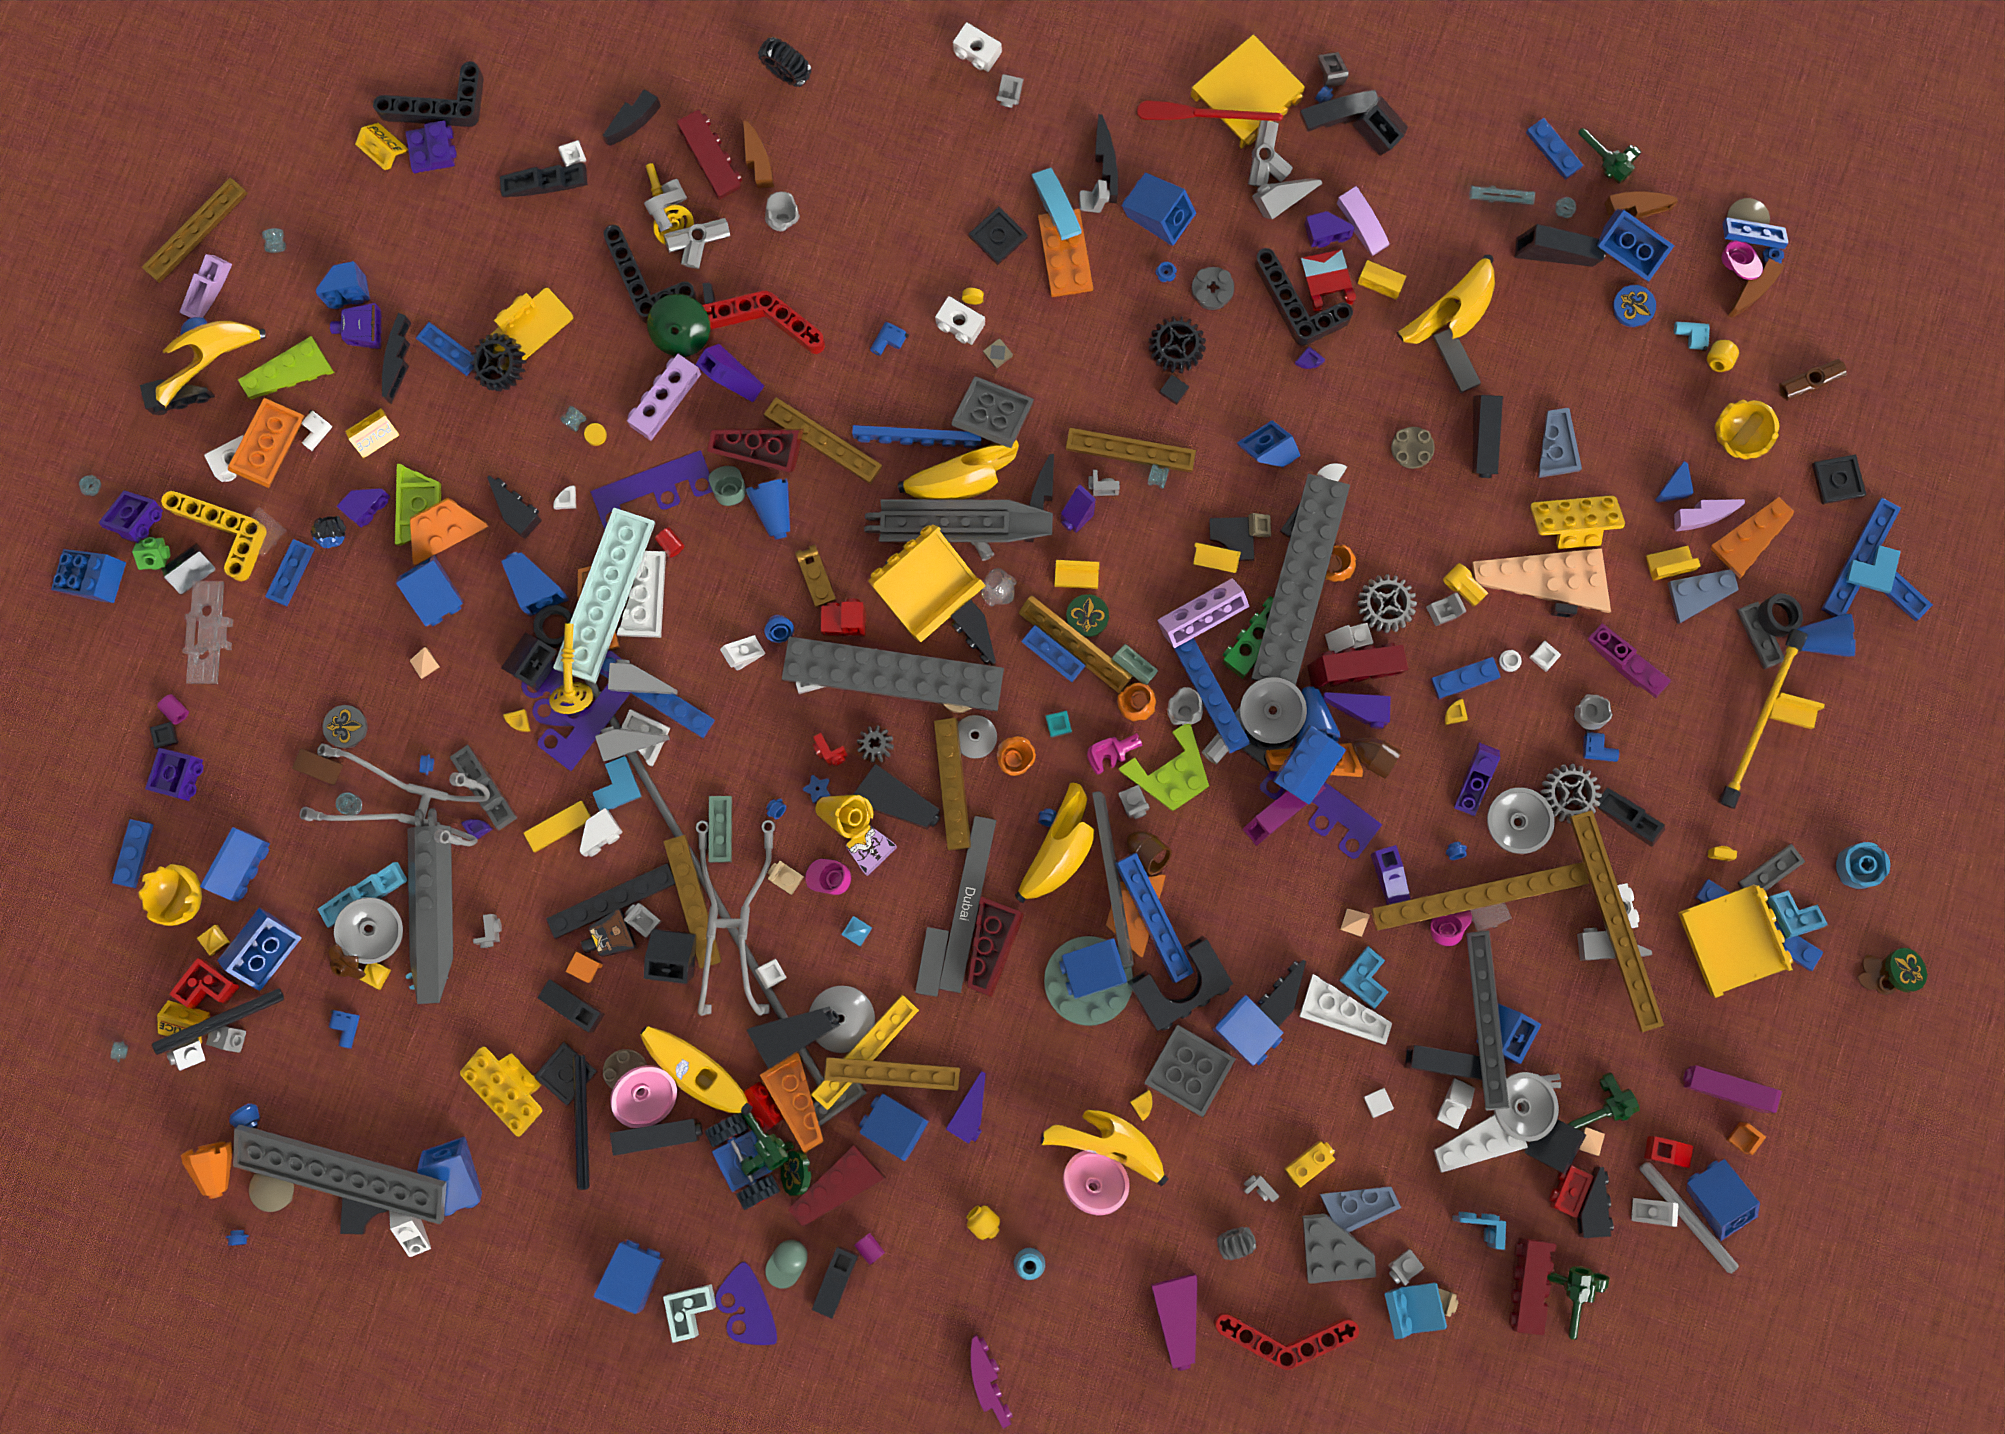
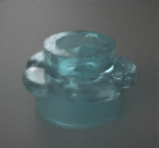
(1565, 202)
(86, 481)
(119, 1051)

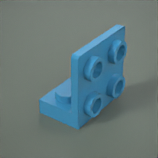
(1496, 1230)
(1415, 1309)

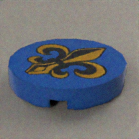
(1634, 306)

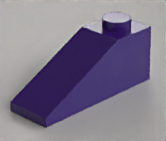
(1078, 510)
(1365, 708)
(968, 1116)

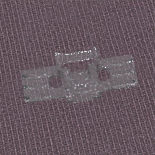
(211, 632)

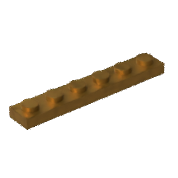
(194, 230)
(824, 441)
(1130, 450)
(1076, 644)
(952, 784)
(691, 896)
(891, 1073)

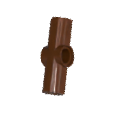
(1802, 384)

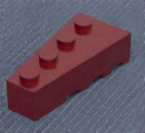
(709, 154)
(760, 446)
(1357, 665)
(992, 944)
(840, 1183)
(1531, 1285)

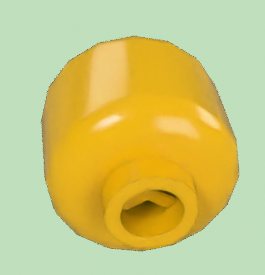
(1722, 355)
(983, 1222)

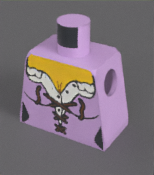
(870, 850)

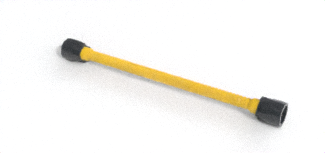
(1794, 643)

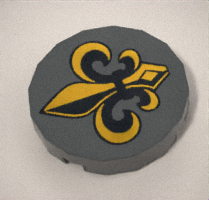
(345, 726)

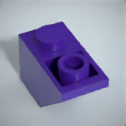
(1327, 228)
(363, 504)

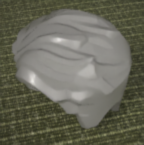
(781, 211)
(1185, 707)
(1593, 712)

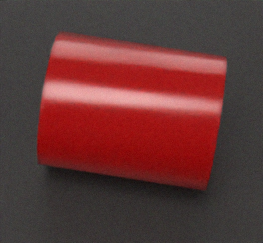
(669, 542)

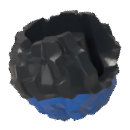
(328, 531)

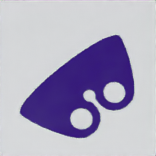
(553, 681)
(757, 1315)

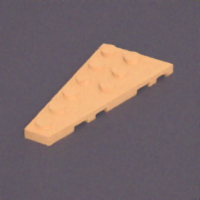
(1556, 577)

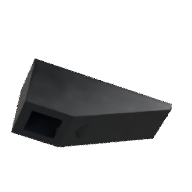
(185, 396)
(516, 514)
(973, 625)
(1283, 998)
(571, 1006)
(1594, 1214)
(835, 1281)

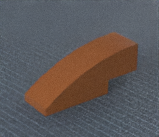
(757, 157)
(1640, 203)
(1754, 289)

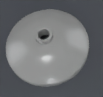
(1289, 715)
(1535, 819)
(372, 945)
(858, 1017)
(1538, 1107)

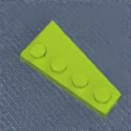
(293, 366)

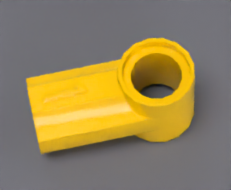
(1461, 581)

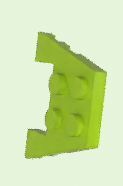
(1176, 780)

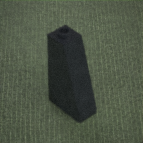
(1558, 246)
(1486, 434)
(896, 799)
(789, 1035)
(1443, 1062)
(655, 1136)

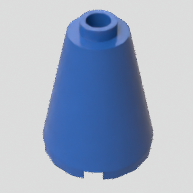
(772, 506)
(1831, 636)
(1318, 715)

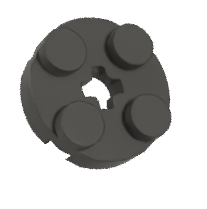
(1221, 279)

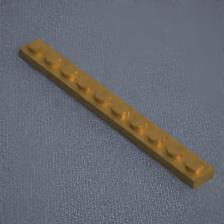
(1479, 896)
(1616, 921)

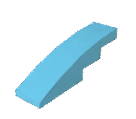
(1056, 203)
(373, 886)

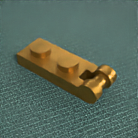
(815, 577)

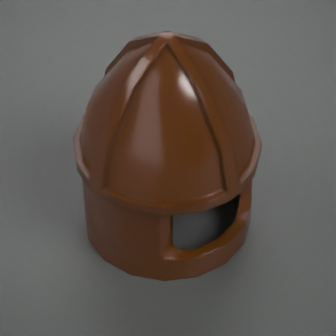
(1376, 755)
(1147, 848)

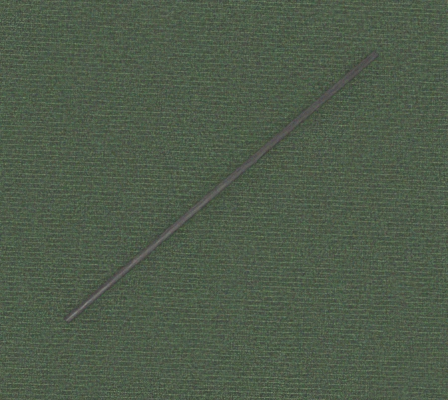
(807, 1059)

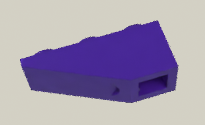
(727, 371)
(1477, 778)
(1391, 875)

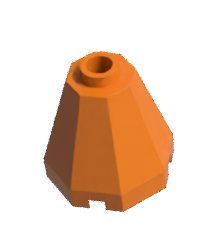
(209, 1167)

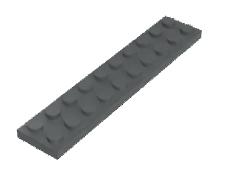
(1301, 579)
(893, 674)
(339, 1174)

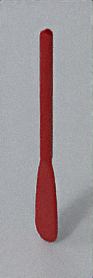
(1172, 111)

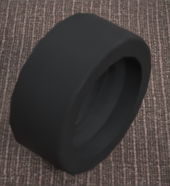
(1790, 605)
(539, 620)

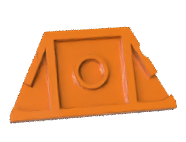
(441, 528)
(1136, 928)

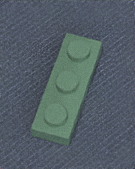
(720, 829)

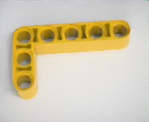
(223, 522)

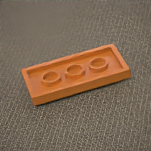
(1065, 259)
(266, 443)

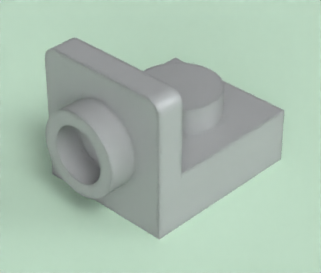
(1103, 488)
(1134, 802)
(1264, 1190)
(1405, 1267)

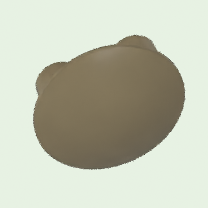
(1749, 210)
(1412, 447)
(619, 1064)
(270, 1193)

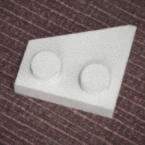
(639, 722)

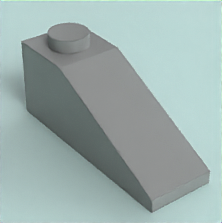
(1277, 197)
(629, 678)
(623, 741)
(1597, 945)

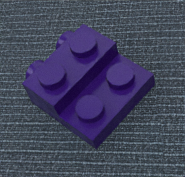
(431, 147)
(131, 516)
(174, 774)

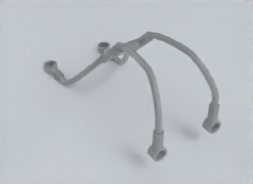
(326, 751)
(741, 923)

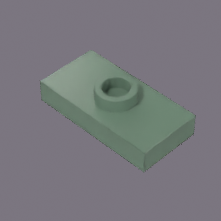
(1135, 664)

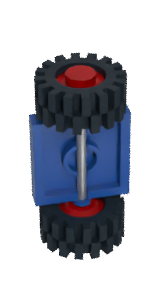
(732, 1154)

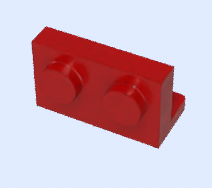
(823, 751)
(764, 1107)
(1570, 1191)

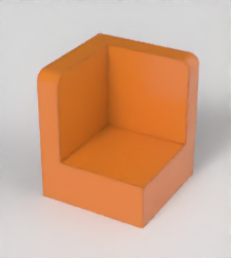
(583, 967)
(1746, 1138)

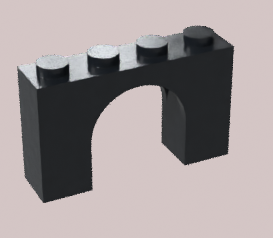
(1211, 980)

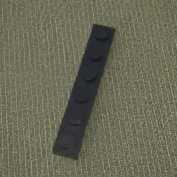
(610, 900)

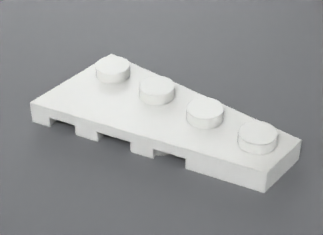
(645, 600)
(1335, 1009)
(1476, 1145)

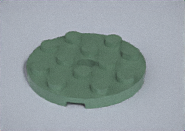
(1090, 1009)

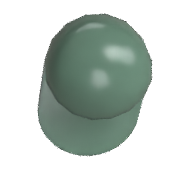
(727, 485)
(786, 1263)

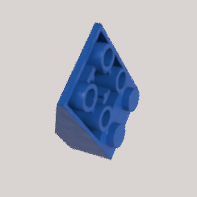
(88, 575)

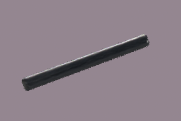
(217, 1021)
(581, 1123)

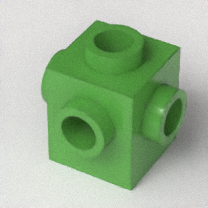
(151, 553)

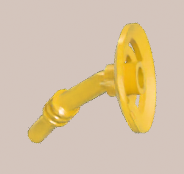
(656, 190)
(568, 689)

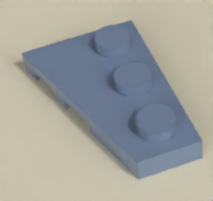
(1559, 445)
(1699, 592)
(1359, 1207)

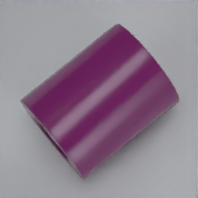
(173, 709)
(869, 1248)

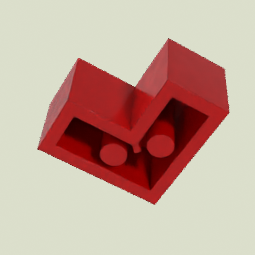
(845, 619)
(203, 980)

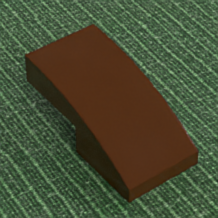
(317, 766)

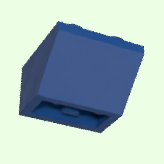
(343, 286)
(1516, 1033)

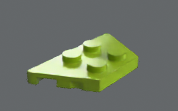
(413, 495)

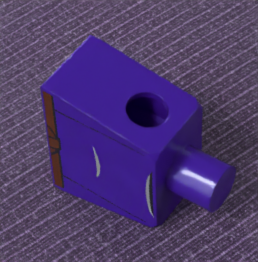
(360, 326)

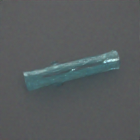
(1527, 197)

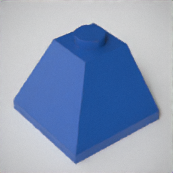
(1270, 445)

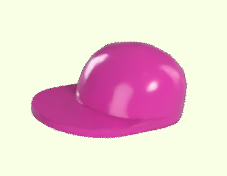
(1742, 260)
(828, 877)
(1450, 928)

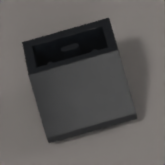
(1381, 126)
(531, 661)
(670, 956)

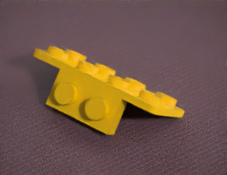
(532, 320)
(1578, 520)
(504, 1088)

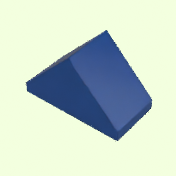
(1678, 486)

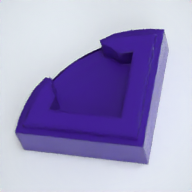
(1309, 359)
(476, 827)

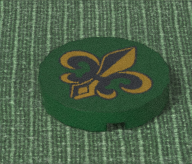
(1088, 615)
(1906, 970)
(795, 1173)

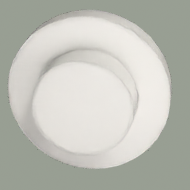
(1510, 660)

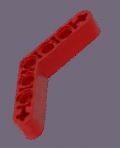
(770, 312)
(1294, 1347)

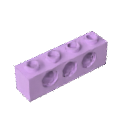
(663, 408)
(1203, 613)

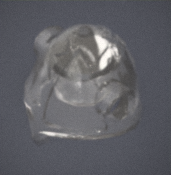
(998, 587)

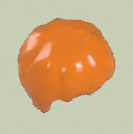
(1341, 564)
(1137, 702)
(1015, 755)

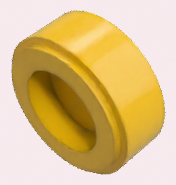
(972, 296)
(595, 434)

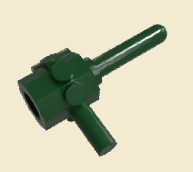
(1616, 164)
(1617, 1106)
(769, 1149)
(1580, 1288)

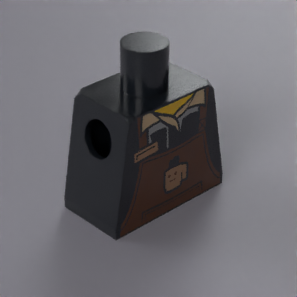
(610, 936)

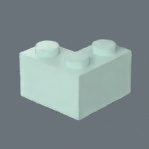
(682, 1309)

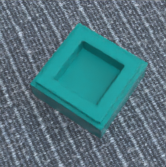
(1058, 724)

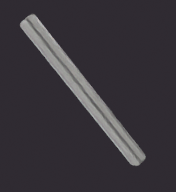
(1689, 1217)

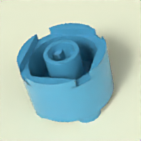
(1853, 874)

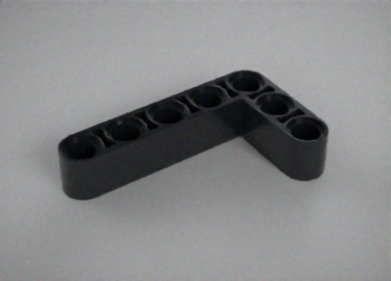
(437, 106)
(637, 282)
(1294, 304)

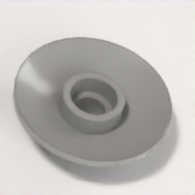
(987, 736)

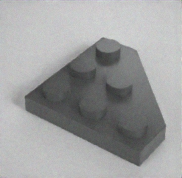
(1334, 1252)

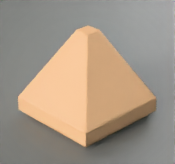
(424, 663)
(1354, 922)
(1592, 1142)

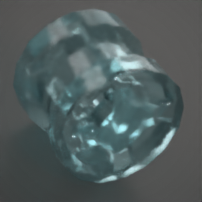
(274, 240)
(572, 418)
(1158, 476)
(344, 803)

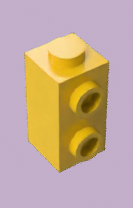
(1310, 1163)

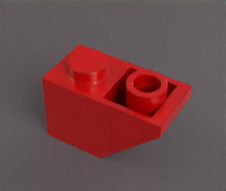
(1668, 1151)

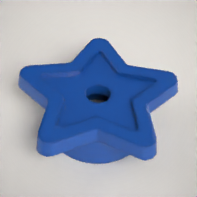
(822, 792)

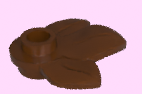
(343, 964)
(1874, 975)

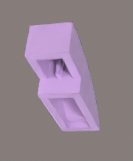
(1364, 221)
(205, 286)
(1705, 513)

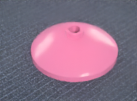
(649, 1104)
(1101, 1173)

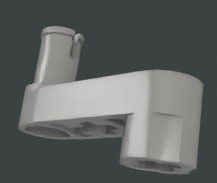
(672, 195)

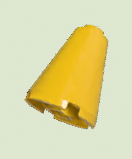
(846, 814)

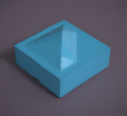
(856, 931)

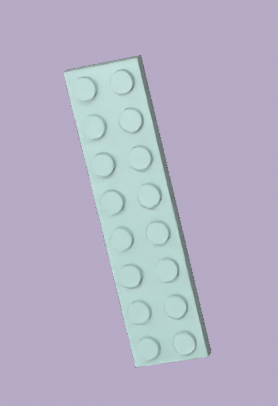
(606, 591)

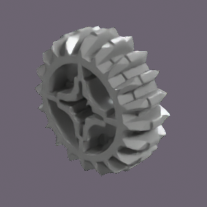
(1393, 608)
(1564, 788)

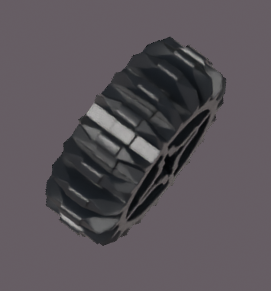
(784, 61)
(1183, 360)
(487, 362)

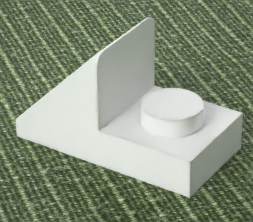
(1349, 637)
(742, 652)
(1456, 1103)
(1655, 1212)

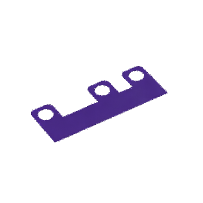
(653, 480)
(587, 725)
(1340, 809)

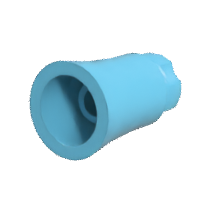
(1026, 1255)

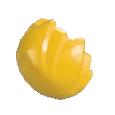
(1747, 429)
(171, 895)

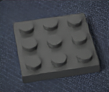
(992, 412)
(1189, 1070)

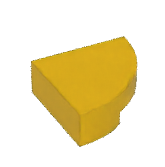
(1456, 713)
(518, 720)
(1143, 1104)

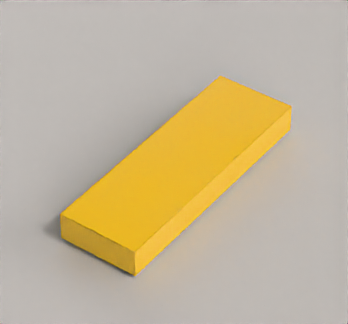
(557, 826)

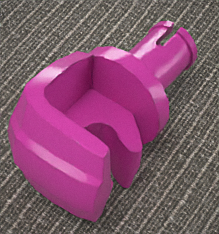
(1111, 749)

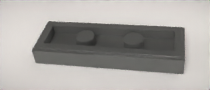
(1456, 361)
(1762, 642)
(1774, 869)
(932, 962)
(851, 1095)

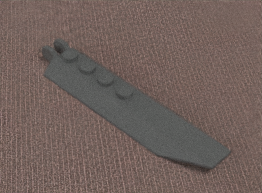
(960, 520)
(429, 908)

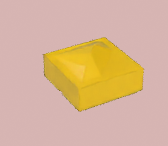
(1722, 853)
(213, 940)
(375, 975)

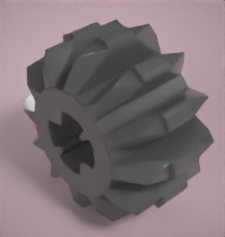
(875, 736)
(1236, 1243)

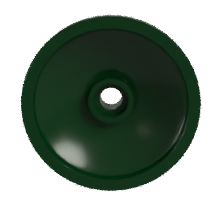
(684, 314)

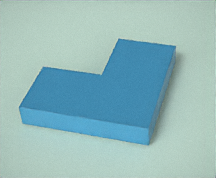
(1876, 576)
(623, 787)
(1795, 921)
(1359, 978)

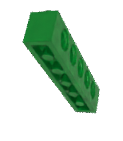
(1233, 659)

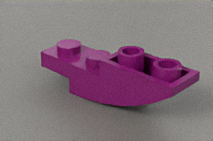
(1627, 661)
(983, 1372)

